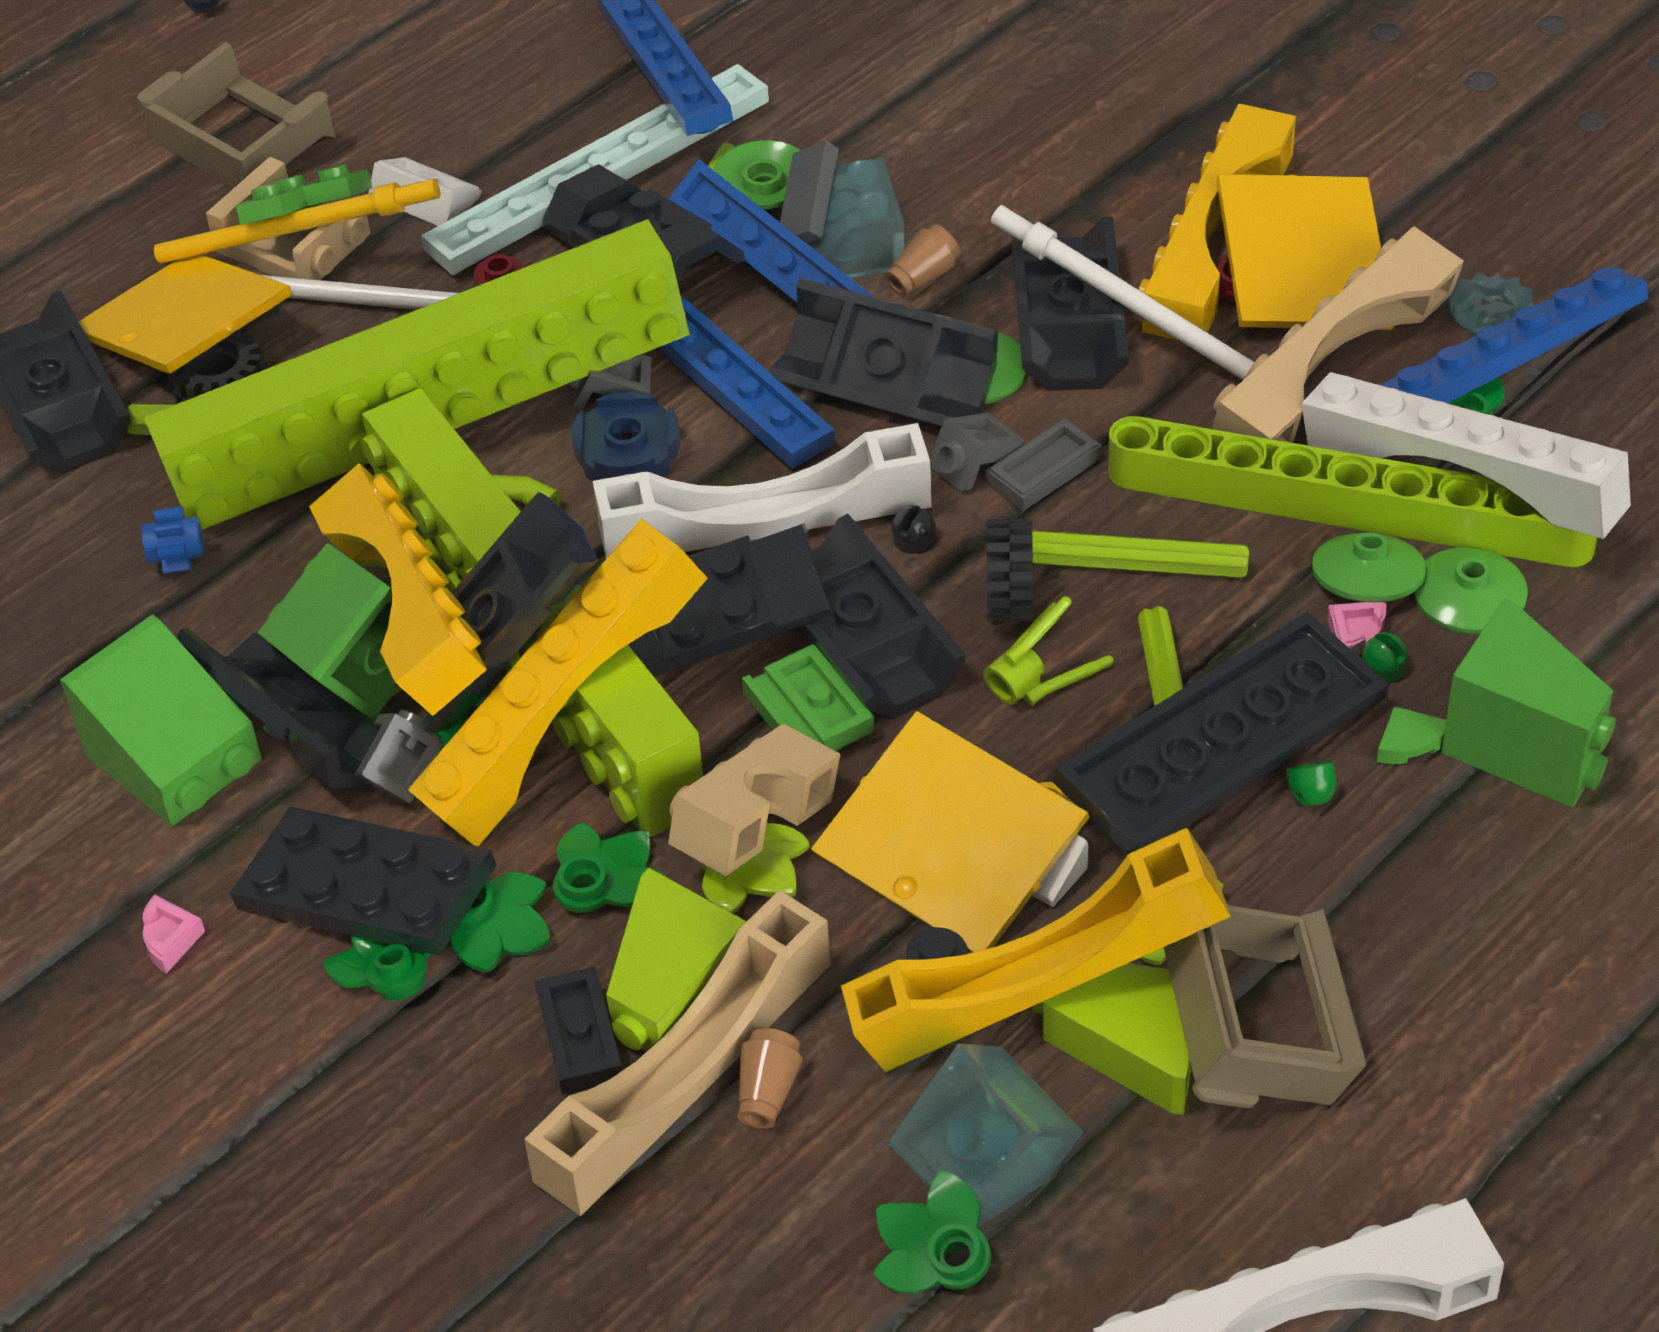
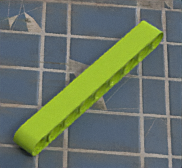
(1336, 490)

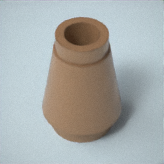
(924, 259)
(766, 1075)

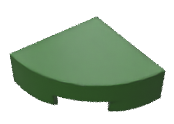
(1409, 736)

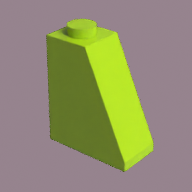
(665, 958)
(1126, 1030)

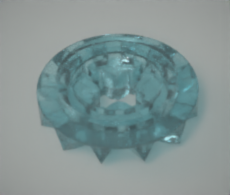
(1468, 301)

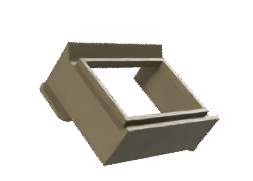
(180, 99)
(1240, 1069)

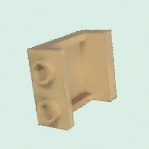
(294, 255)

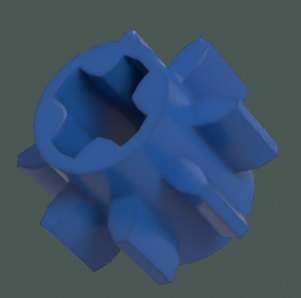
(173, 540)

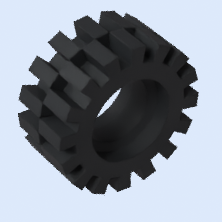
(234, 353)
(1009, 570)

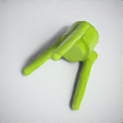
(1019, 669)

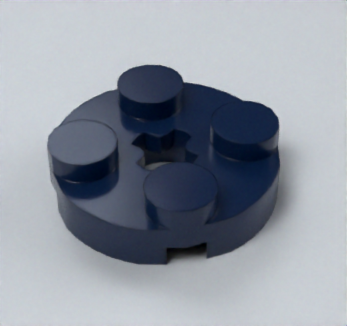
(599, 434)

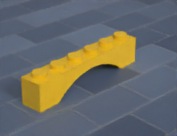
(1183, 272)
(426, 639)
(484, 763)
(1144, 906)

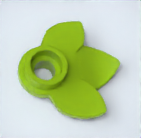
(762, 874)

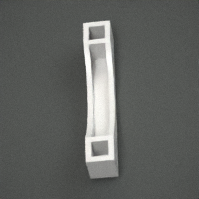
(1561, 476)
(865, 479)
(1417, 1266)

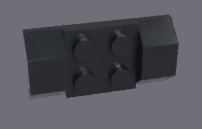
(604, 203)
(1065, 326)
(887, 355)
(59, 391)
(511, 592)
(748, 596)
(879, 629)
(321, 726)

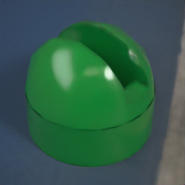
(1387, 656)
(1312, 782)

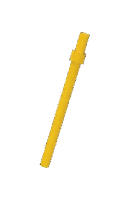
(385, 200)

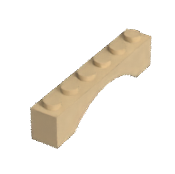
(1396, 289)
(608, 1127)

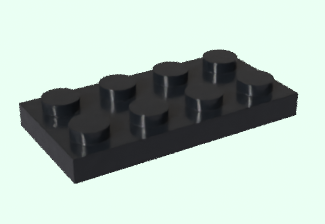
(364, 880)

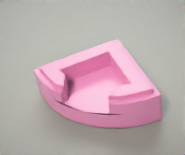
(1356, 622)
(168, 932)

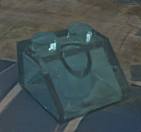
(862, 220)
(986, 1127)

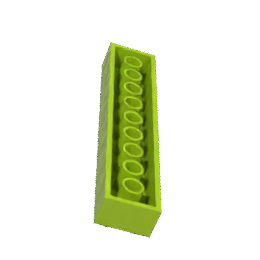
(465, 353)
(620, 715)

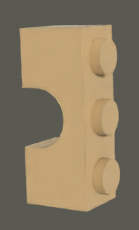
(727, 810)

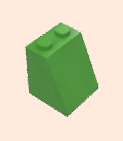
(335, 629)
(1529, 710)
(159, 722)

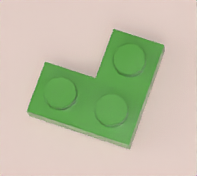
(294, 194)

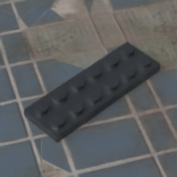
(1220, 734)

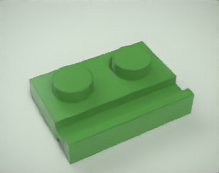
(809, 698)

